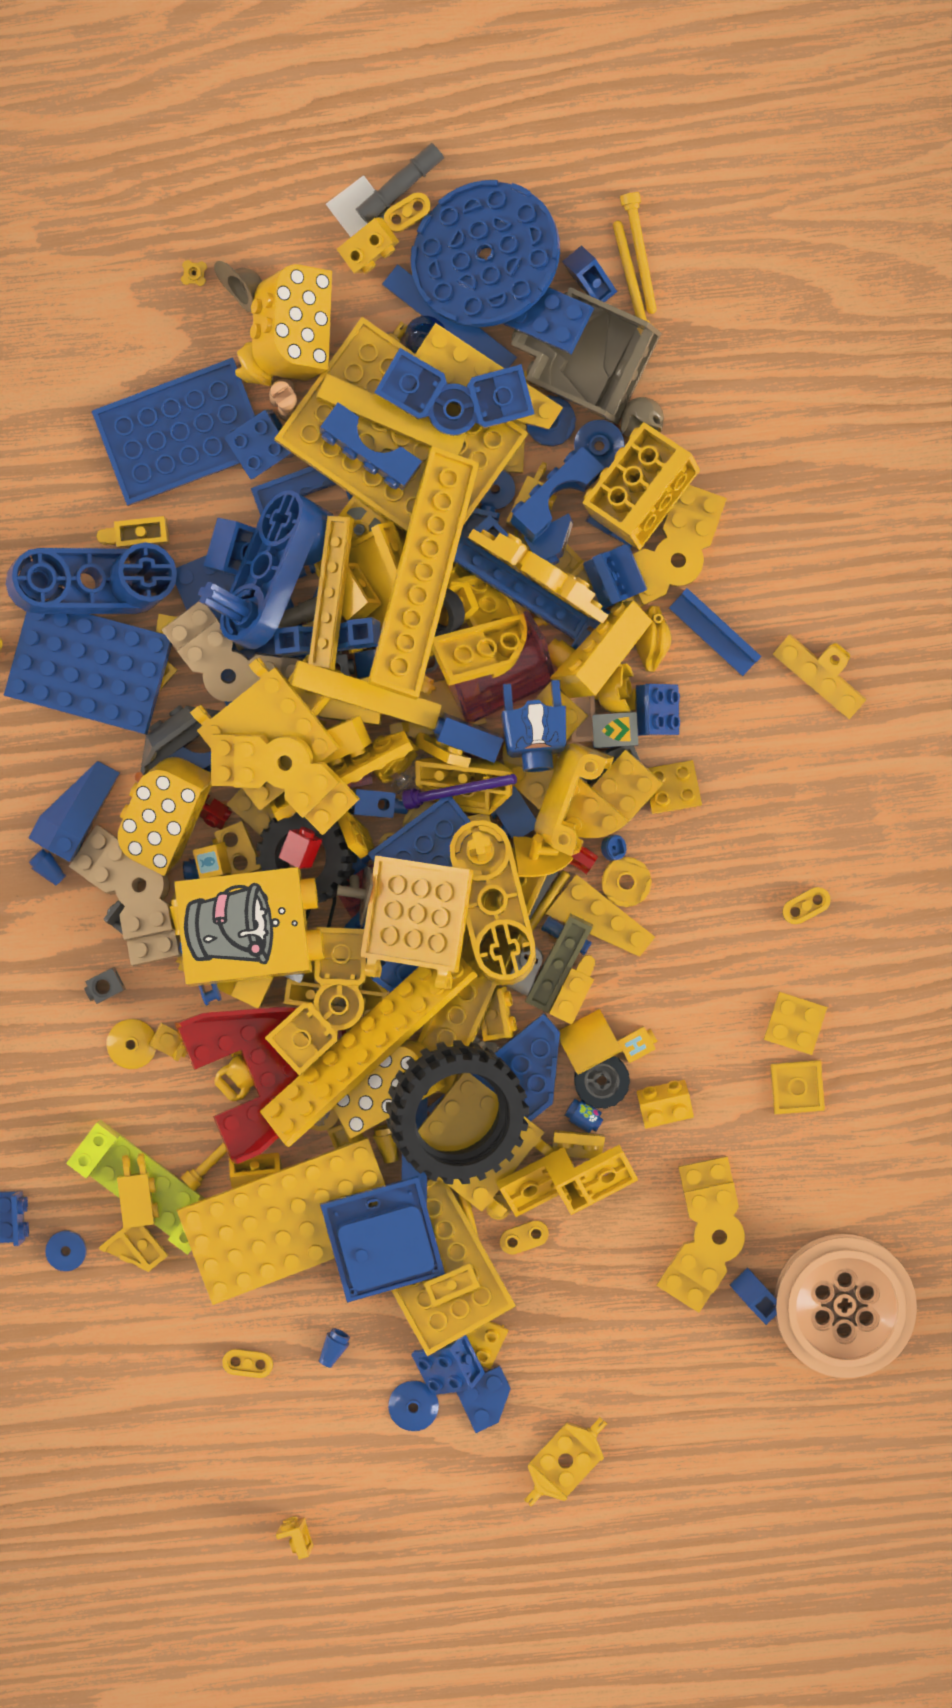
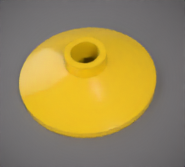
(133, 1030)

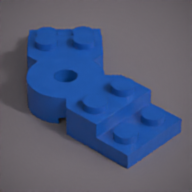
(425, 393)

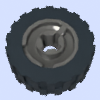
(603, 1095)

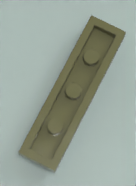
(559, 963)

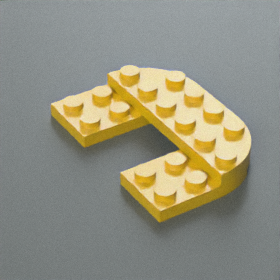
(490, 642)
(609, 801)

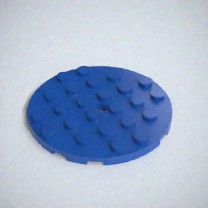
(516, 272)

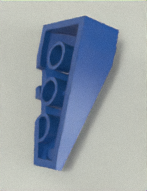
(71, 816)

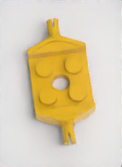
(557, 1480)

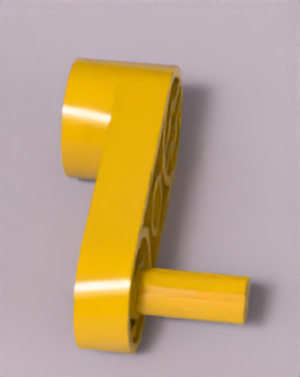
(493, 872)

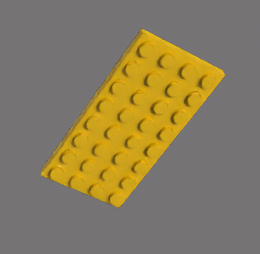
(274, 1221)

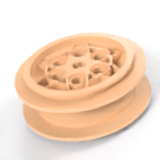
(866, 1345)

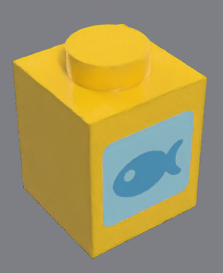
(212, 860)

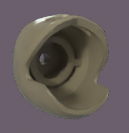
(639, 411)

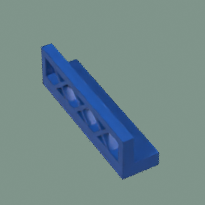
(714, 632)

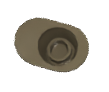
(238, 282)

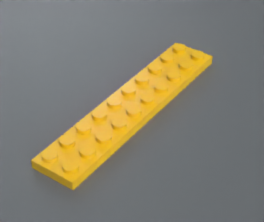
(423, 573)
(465, 1012)
(361, 1051)

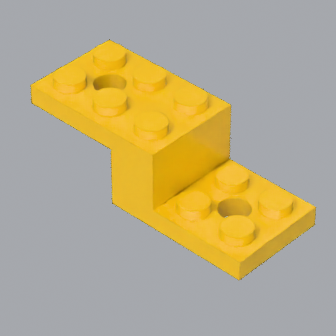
(575, 1185)

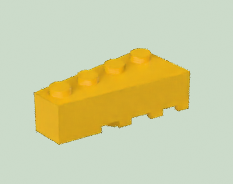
(602, 651)

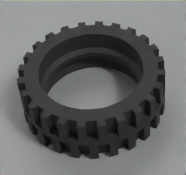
(490, 1149)

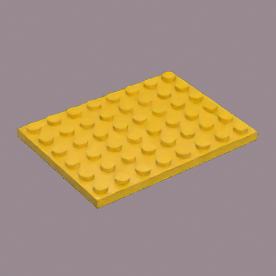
(363, 362)

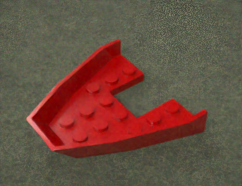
(222, 1033)

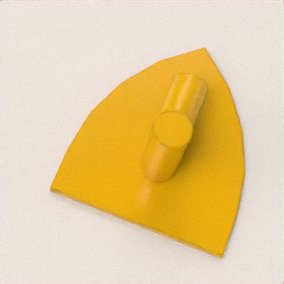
(537, 857)

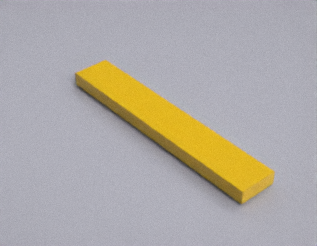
(385, 414)
(331, 592)
(364, 695)

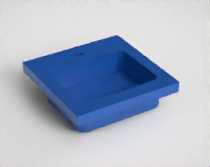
(382, 1243)

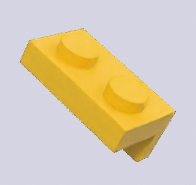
(498, 1019)
(665, 1103)

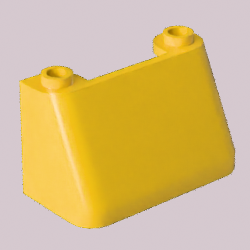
(572, 764)

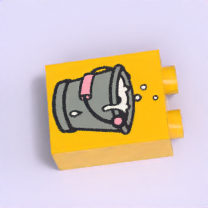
(247, 926)

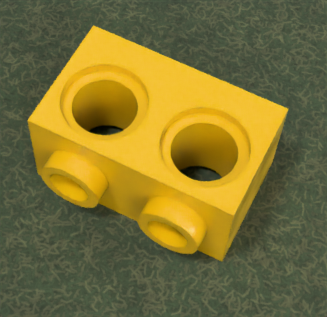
(243, 847)

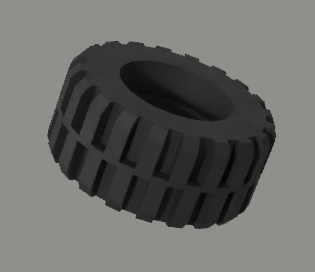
(338, 855)

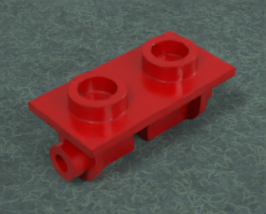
(215, 813)

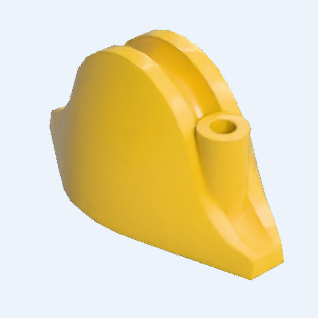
(654, 641)

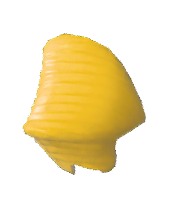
(250, 371)

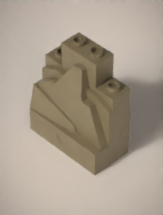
(603, 364)

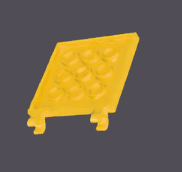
(269, 710)
(416, 917)
(461, 1121)

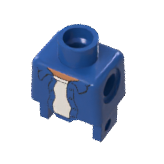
(534, 730)

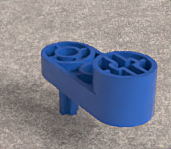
(283, 542)
(115, 588)

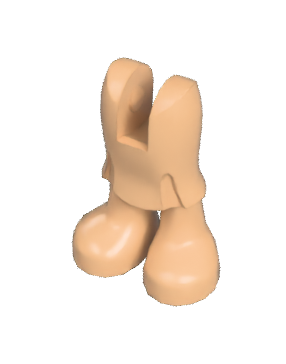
(283, 396)

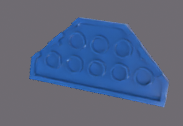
(533, 1060)

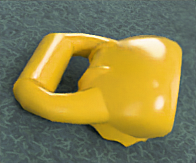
(239, 1074)

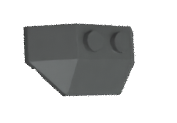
(170, 736)

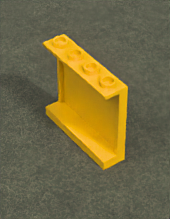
(378, 558)

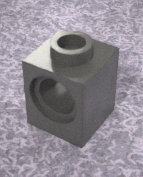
(113, 979)

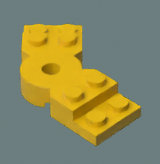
(687, 532)
(563, 585)
(308, 785)
(315, 1026)
(701, 1262)

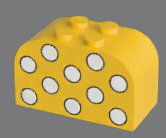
(292, 322)
(163, 813)
(367, 1101)

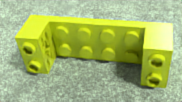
(101, 1159)

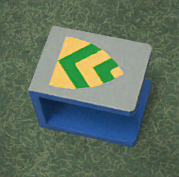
(615, 730)

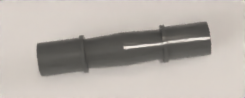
(400, 183)

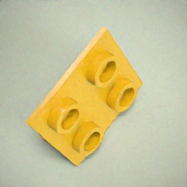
(679, 787)
(487, 1342)

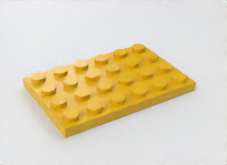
(457, 1247)

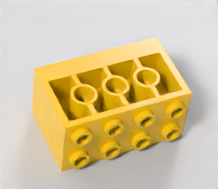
(641, 485)

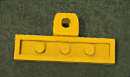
(822, 673)

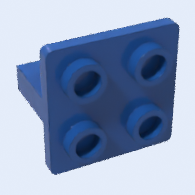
(614, 576)
(657, 709)

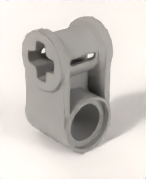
(525, 985)

